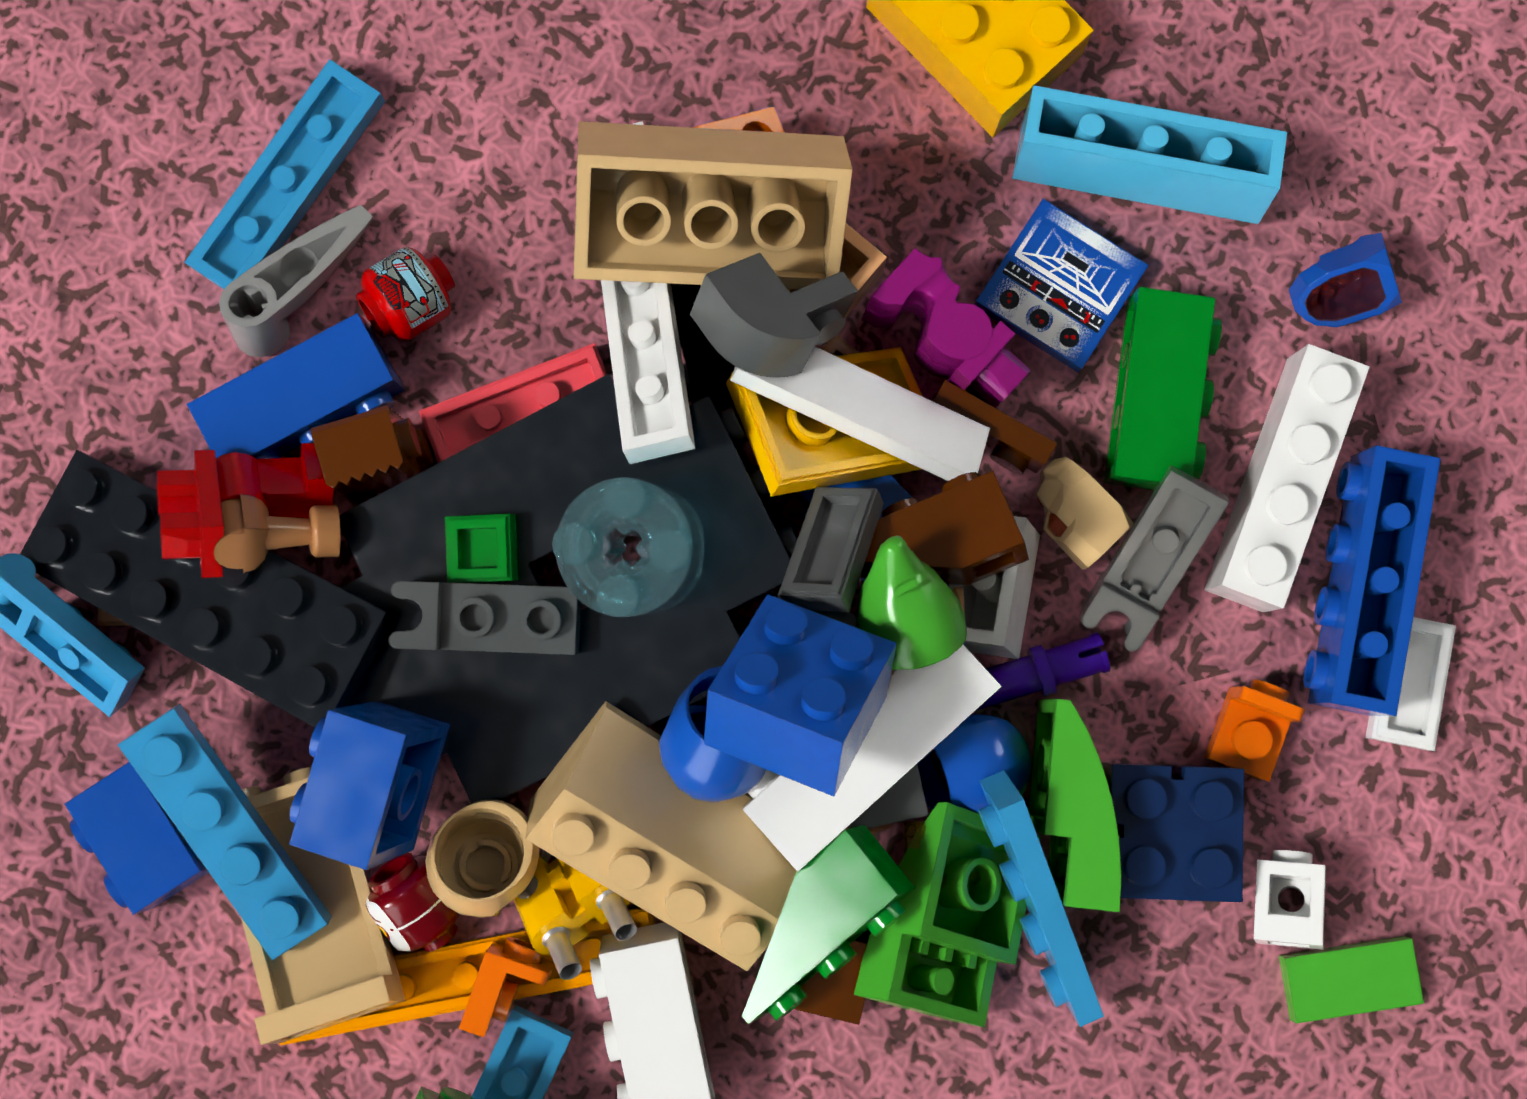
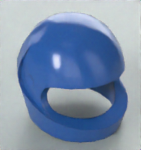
(971, 753)
(695, 767)

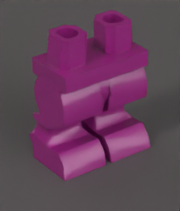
(953, 336)

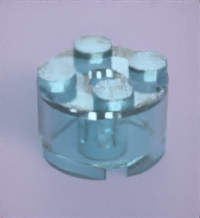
(592, 547)

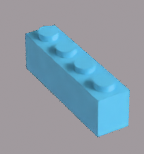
(1149, 155)

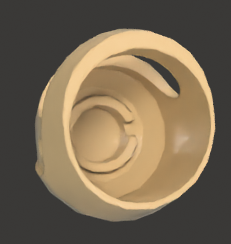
(481, 858)

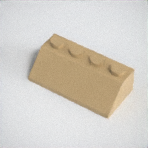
(698, 199)
(675, 856)

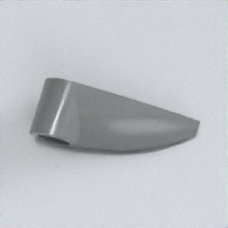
(270, 291)

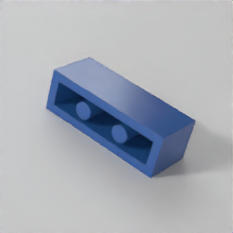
(302, 388)

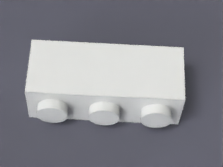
(653, 1015)

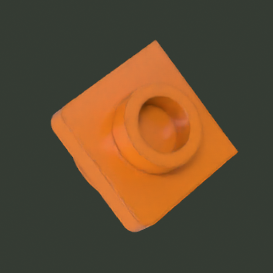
(1252, 728)
(492, 992)

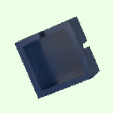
(1180, 832)

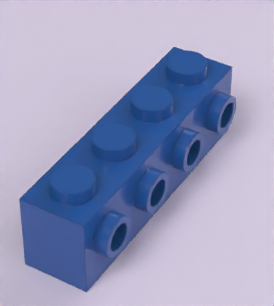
(1372, 581)

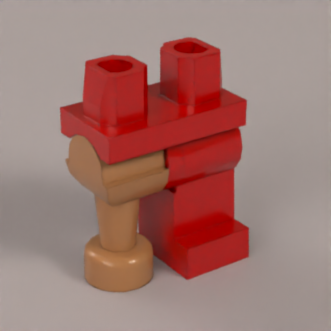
(243, 507)

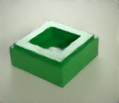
(481, 548)

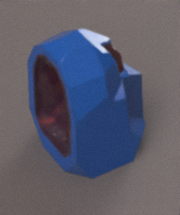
(1347, 284)

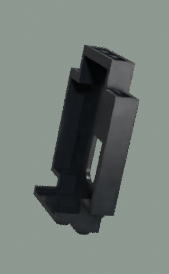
(525, 710)

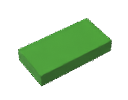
(1351, 979)

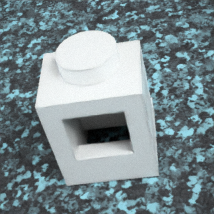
(1282, 927)

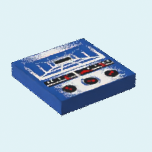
(1061, 285)

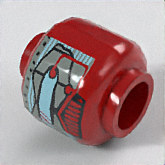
(405, 294)

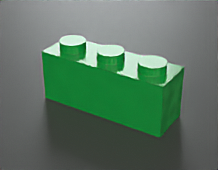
(1161, 387)

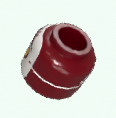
(407, 906)

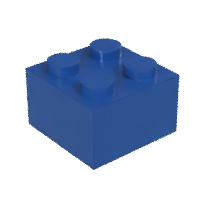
(799, 694)
(367, 783)

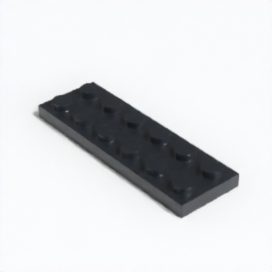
(263, 629)

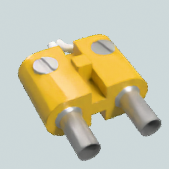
(558, 907)

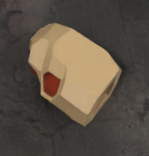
(1079, 512)

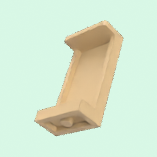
(338, 969)

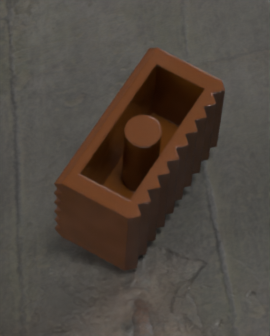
(370, 452)

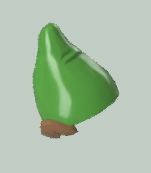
(911, 607)

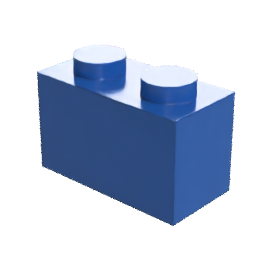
(133, 841)

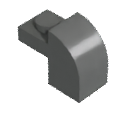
(762, 324)

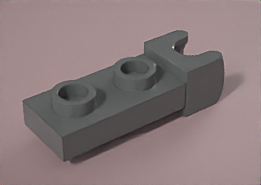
(1155, 554)
(490, 618)

